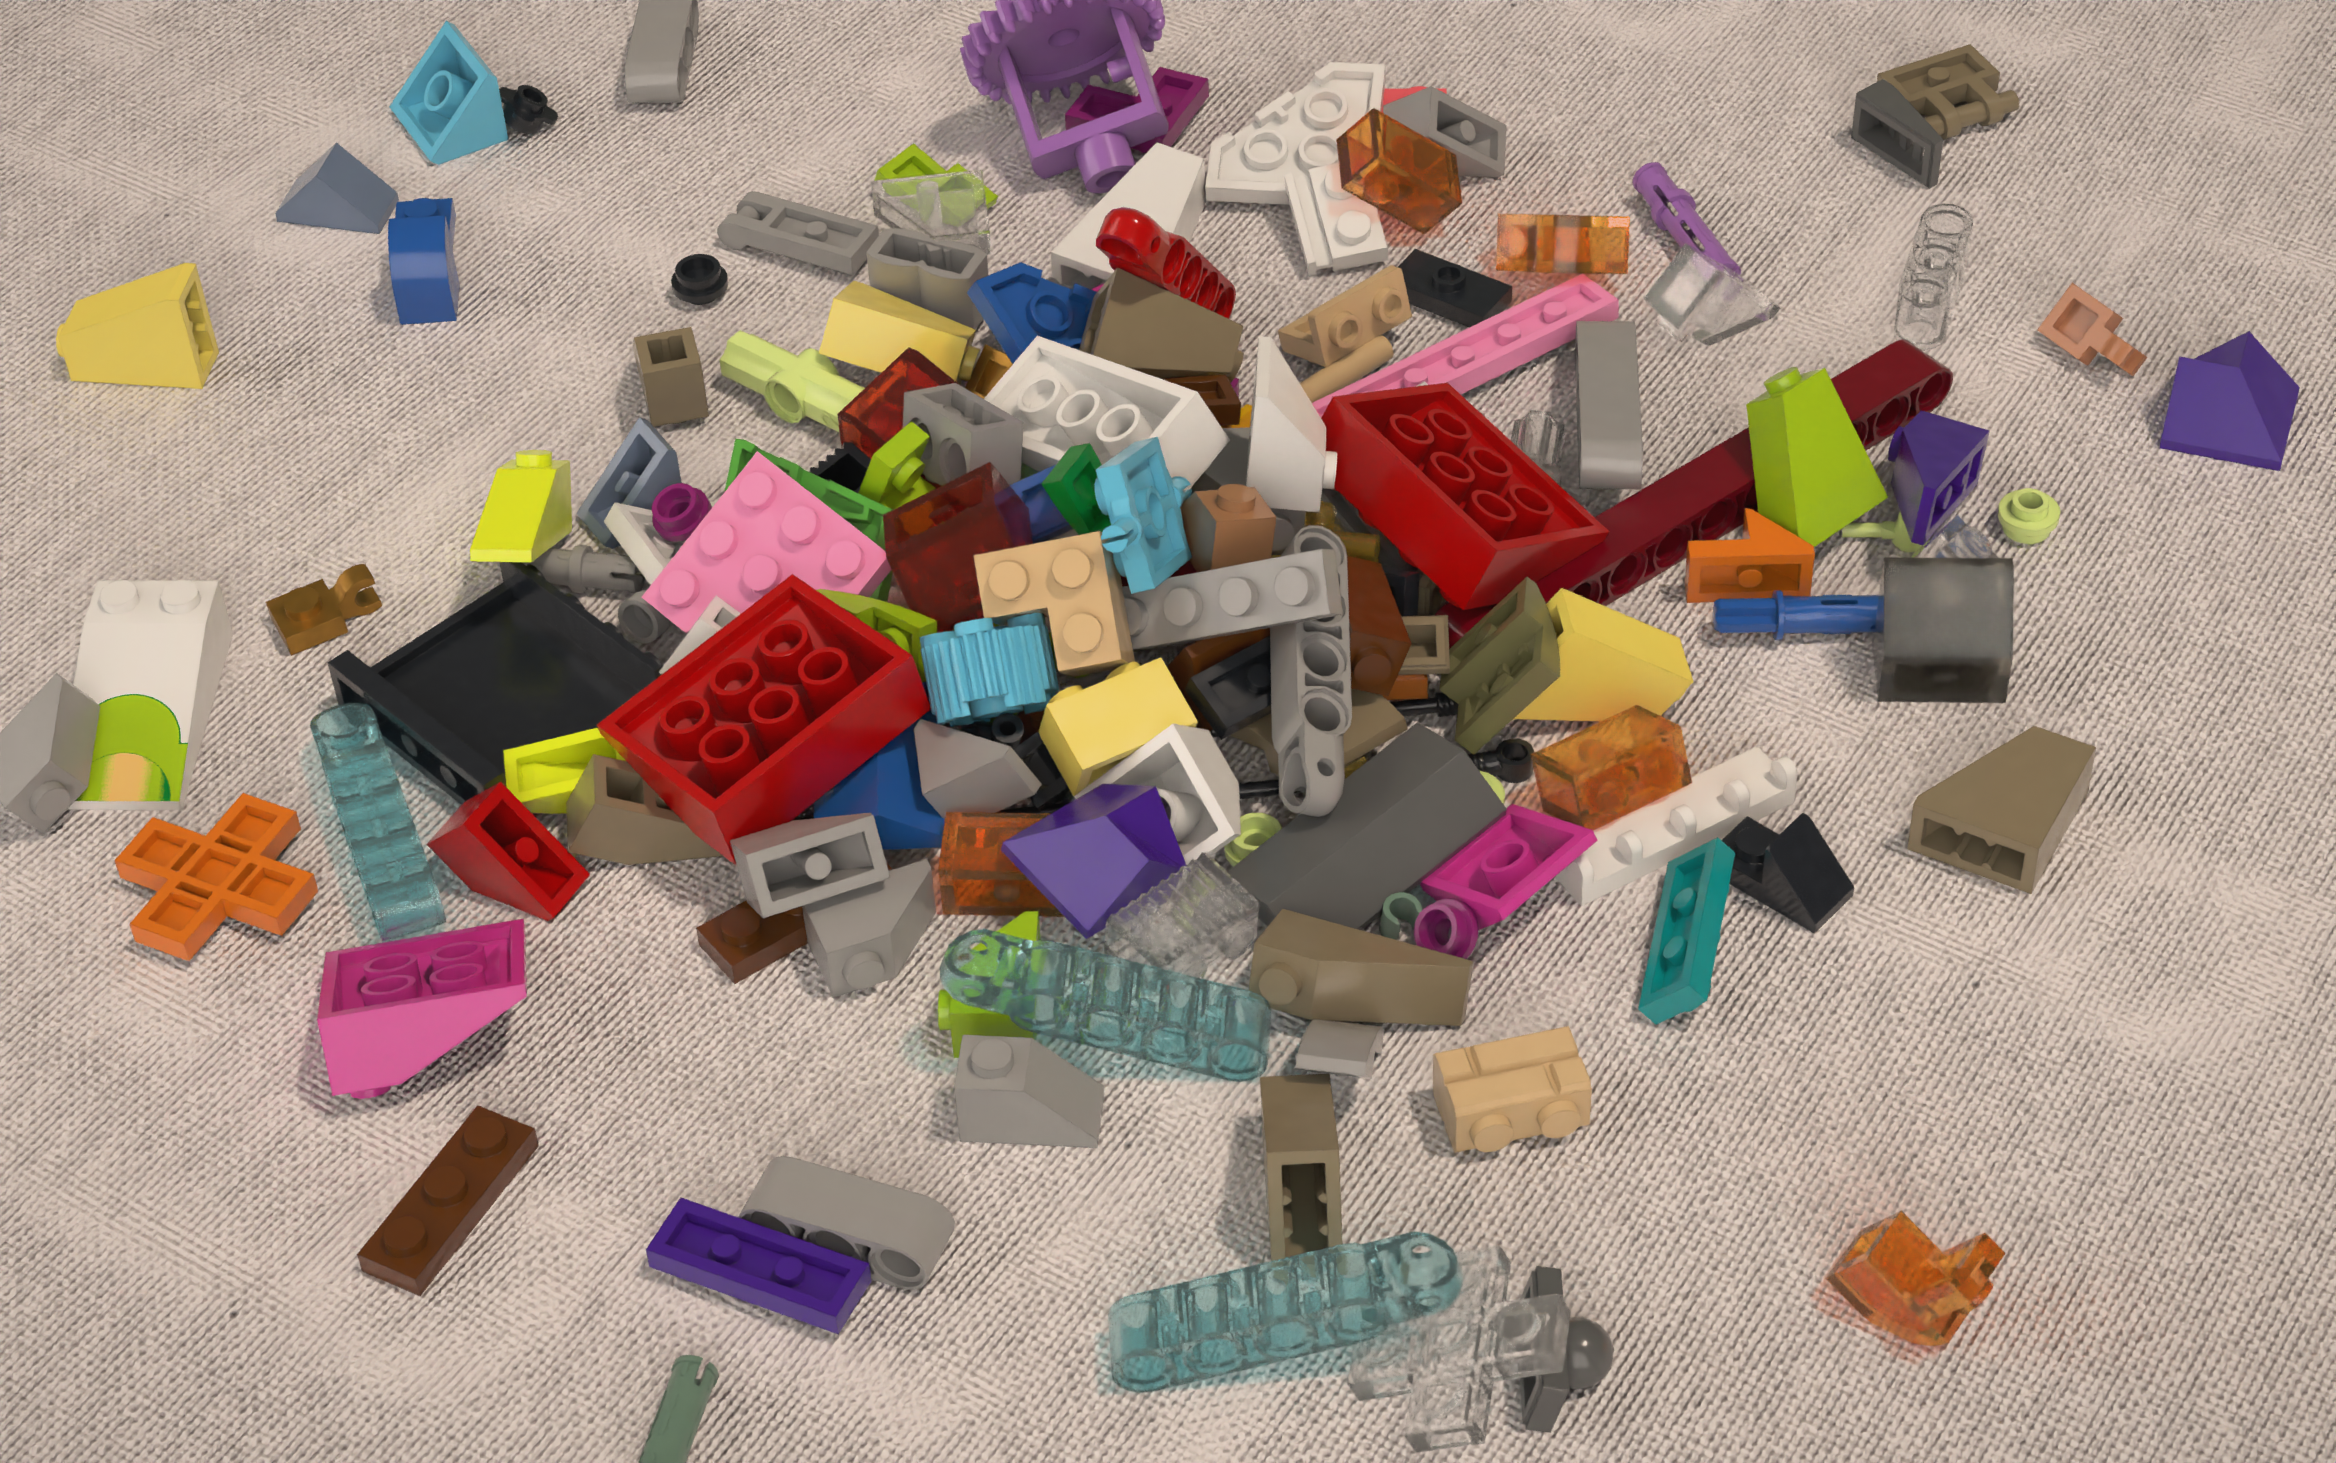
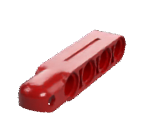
(1164, 259)

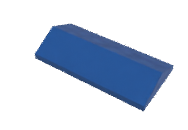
(892, 792)

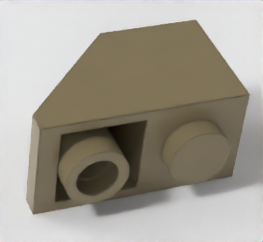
(671, 376)

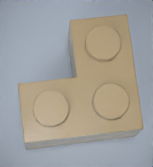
(1071, 584)

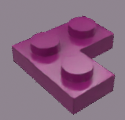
(1178, 92)

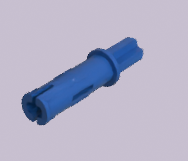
(1797, 614)

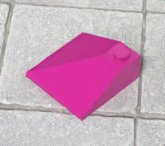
(412, 1000)

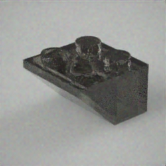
(1944, 630)

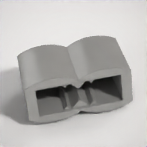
(928, 272)

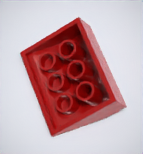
(1453, 492)
(767, 714)

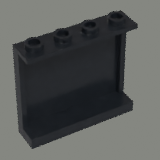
(495, 679)

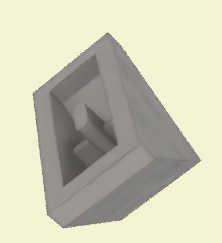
(969, 771)

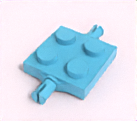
(1143, 514)

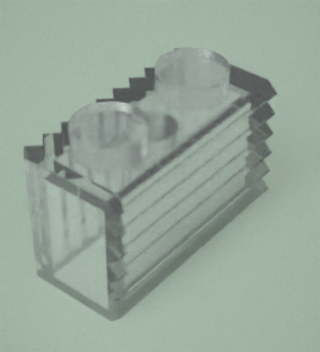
(1186, 921)

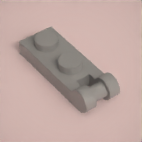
(798, 232)

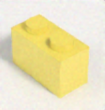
(1107, 722)

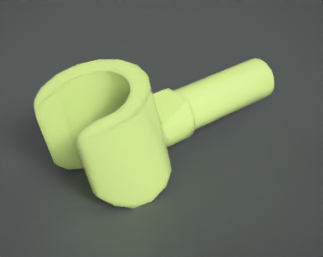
(1886, 530)

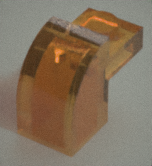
(1563, 243)
(1910, 1284)

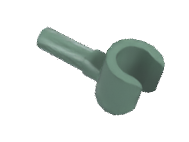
(1400, 906)

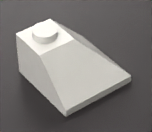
(1286, 438)
(1192, 784)

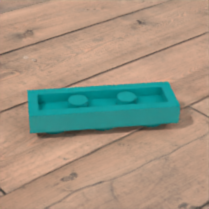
(1687, 931)

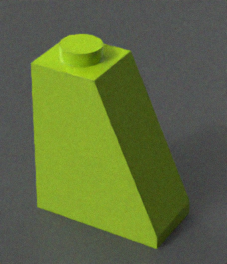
(1809, 457)

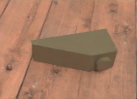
(624, 820)
(1356, 975)

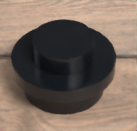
(699, 279)

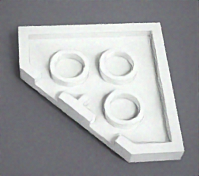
(1293, 134)

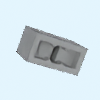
(964, 433)

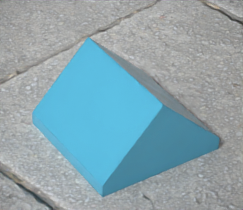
(451, 100)

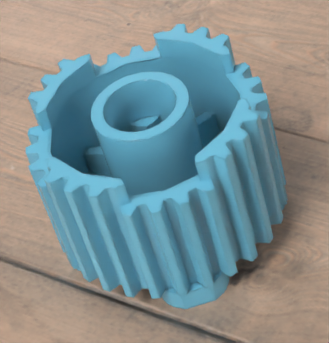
(989, 669)

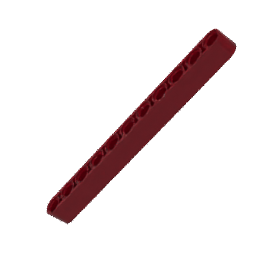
(1713, 490)

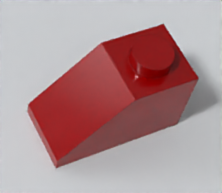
(508, 854)

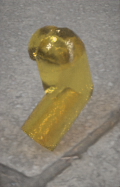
(1356, 544)

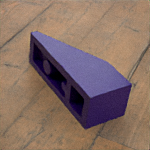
(1934, 470)

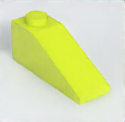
(524, 509)

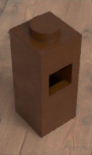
(1375, 627)

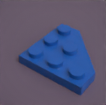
(1024, 305)

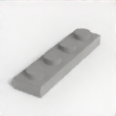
(1235, 600)

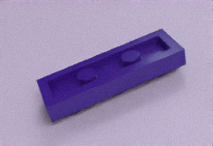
(759, 1265)

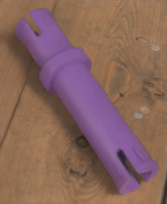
(1658, 191)

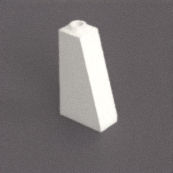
(1162, 185)

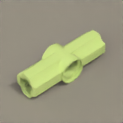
(790, 382)

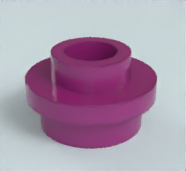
(679, 511)
(1434, 923)

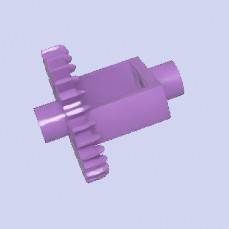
(1067, 42)

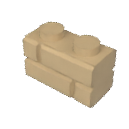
(1512, 1090)

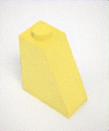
(876, 328)
(142, 333)
(1608, 664)

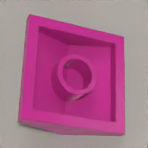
(1508, 863)

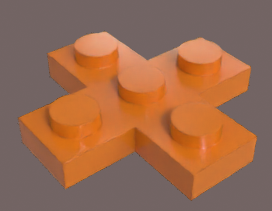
(216, 876)

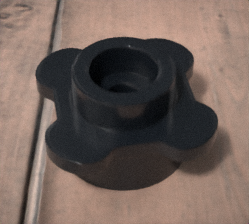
(526, 109)

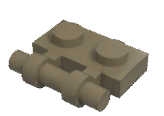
(1952, 78)

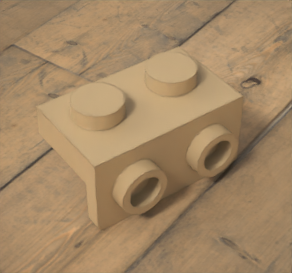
(1349, 319)

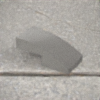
(1339, 1048)

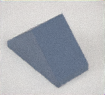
(339, 195)
(633, 478)

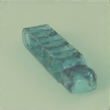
(376, 821)
(1112, 1003)
(1278, 1310)

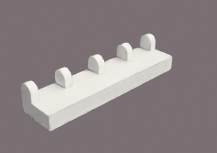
(1681, 822)

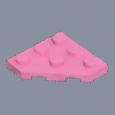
(756, 540)

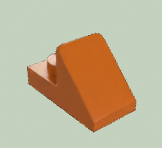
(1751, 566)

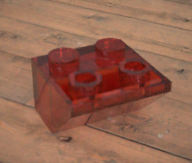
(938, 533)

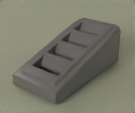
(1889, 124)

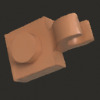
(2087, 327)

